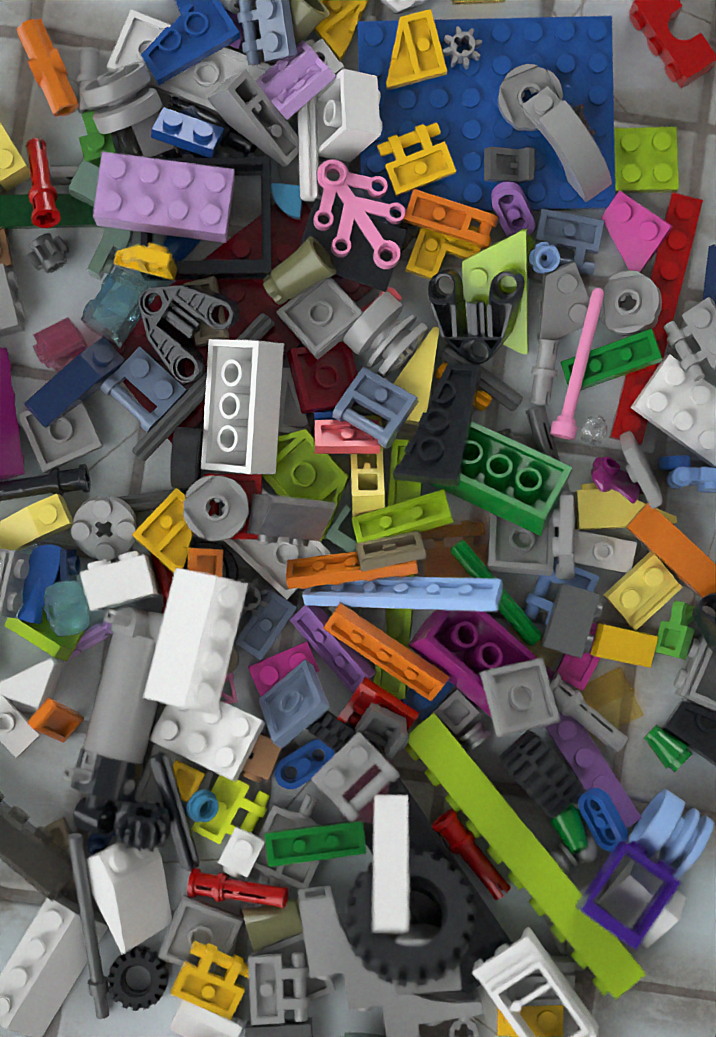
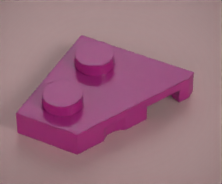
(634, 230)

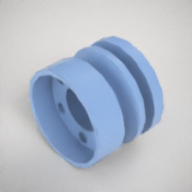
(677, 837)

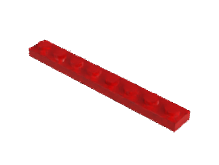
(668, 276)

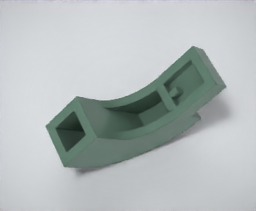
(84, 188)

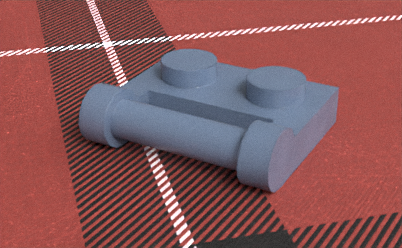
(151, 381)
(379, 397)

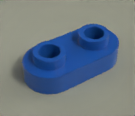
(303, 762)
(602, 818)

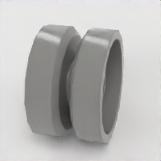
(121, 97)

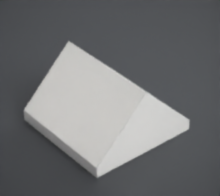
(34, 684)
(630, 896)

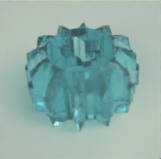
(66, 608)

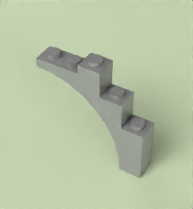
(331, 954)

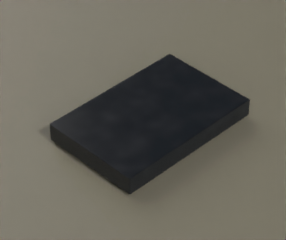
(359, 263)

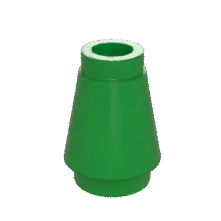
(667, 748)
(571, 829)

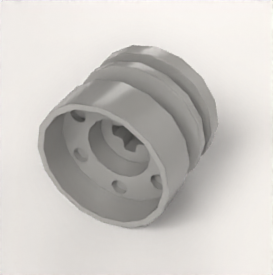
(385, 334)

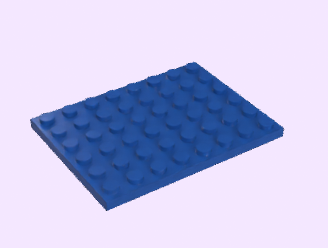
(468, 110)

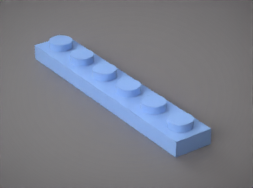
(410, 593)

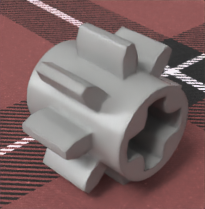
(457, 40)

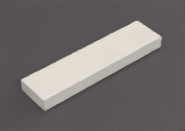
(390, 863)

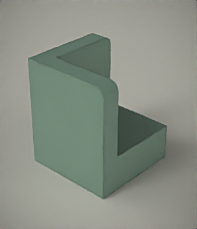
(342, 531)

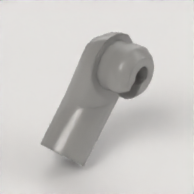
(589, 854)

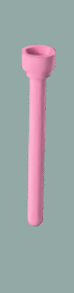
(564, 426)

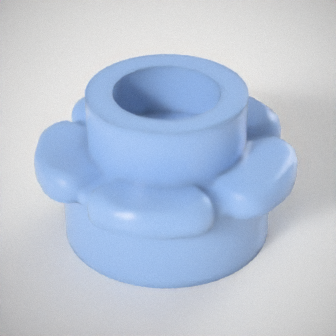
(552, 257)

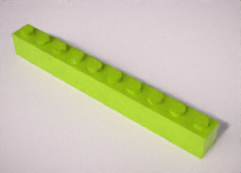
(523, 854)

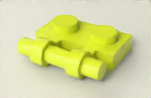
(231, 797)

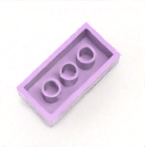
(164, 197)

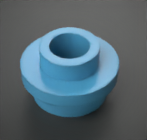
(202, 806)

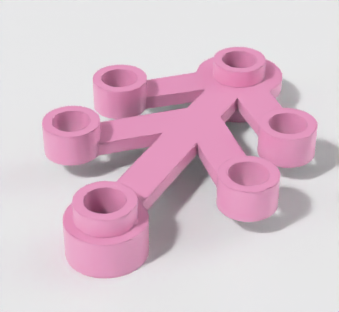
(356, 209)

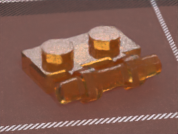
(440, 561)

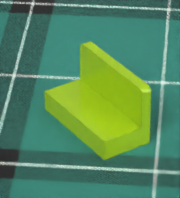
(44, 637)

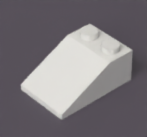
(130, 893)

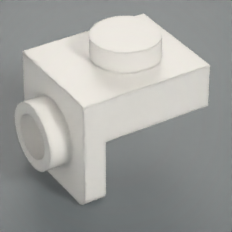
(241, 853)

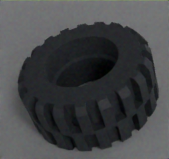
(421, 961)

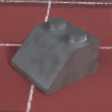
(289, 518)

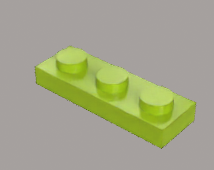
(404, 517)

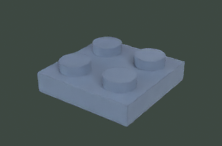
(293, 704)

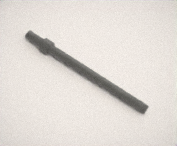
(97, 983)

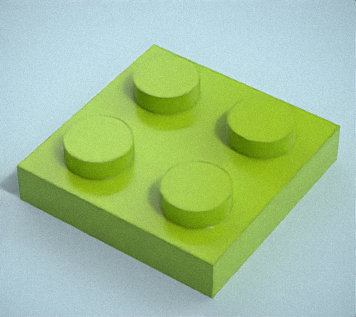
(646, 160)

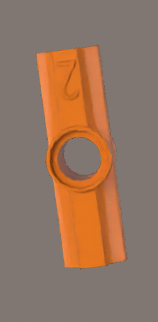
(47, 67)

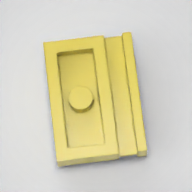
(642, 591)

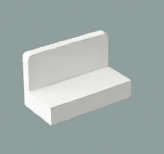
(199, 1022)

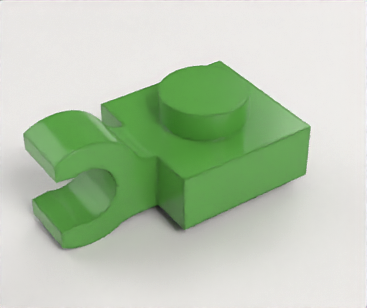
(94, 143)
(675, 636)

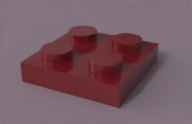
(321, 381)

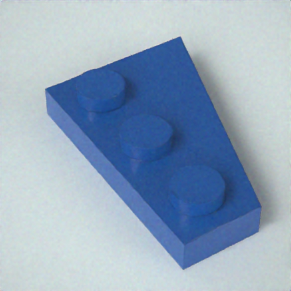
(193, 37)

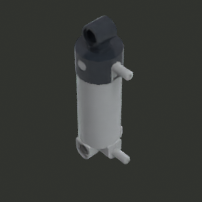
(119, 724)

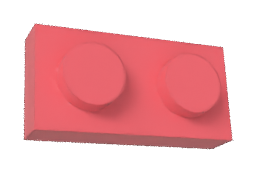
(343, 438)

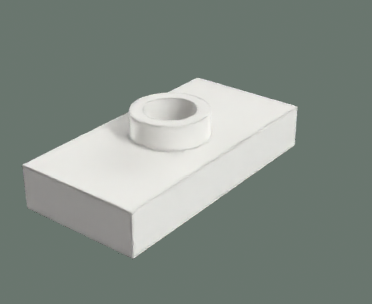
(603, 552)
(14, 730)

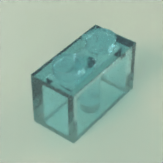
(115, 307)

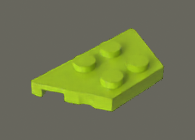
(482, 267)
(307, 474)

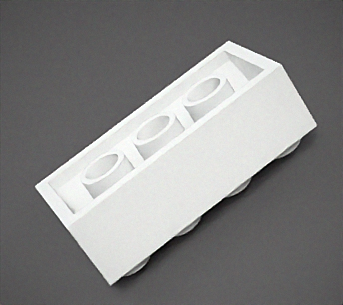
(242, 406)
(195, 641)
(44, 967)

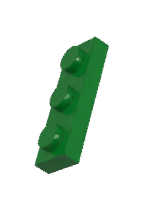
(617, 359)
(314, 843)

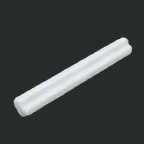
(308, 150)

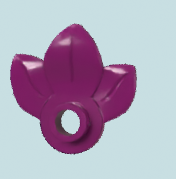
(609, 476)

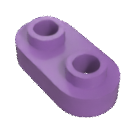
(512, 207)

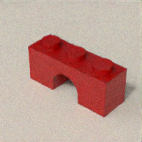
(682, 58)

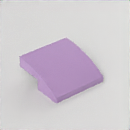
(295, 80)

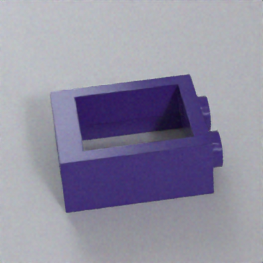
(635, 935)

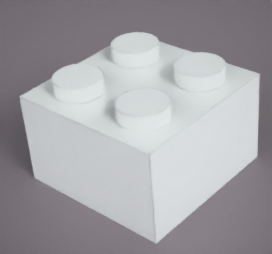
(348, 115)
(121, 582)

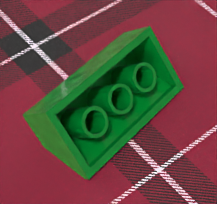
(510, 479)

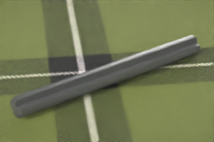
(192, 398)

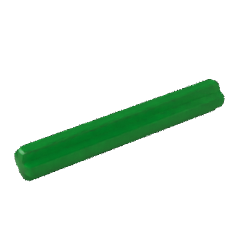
(507, 605)

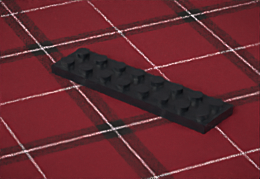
(487, 933)

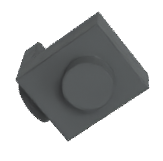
(509, 164)
(384, 729)

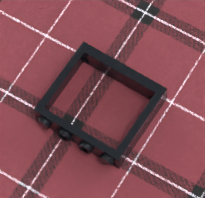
(228, 269)

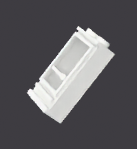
(516, 962)

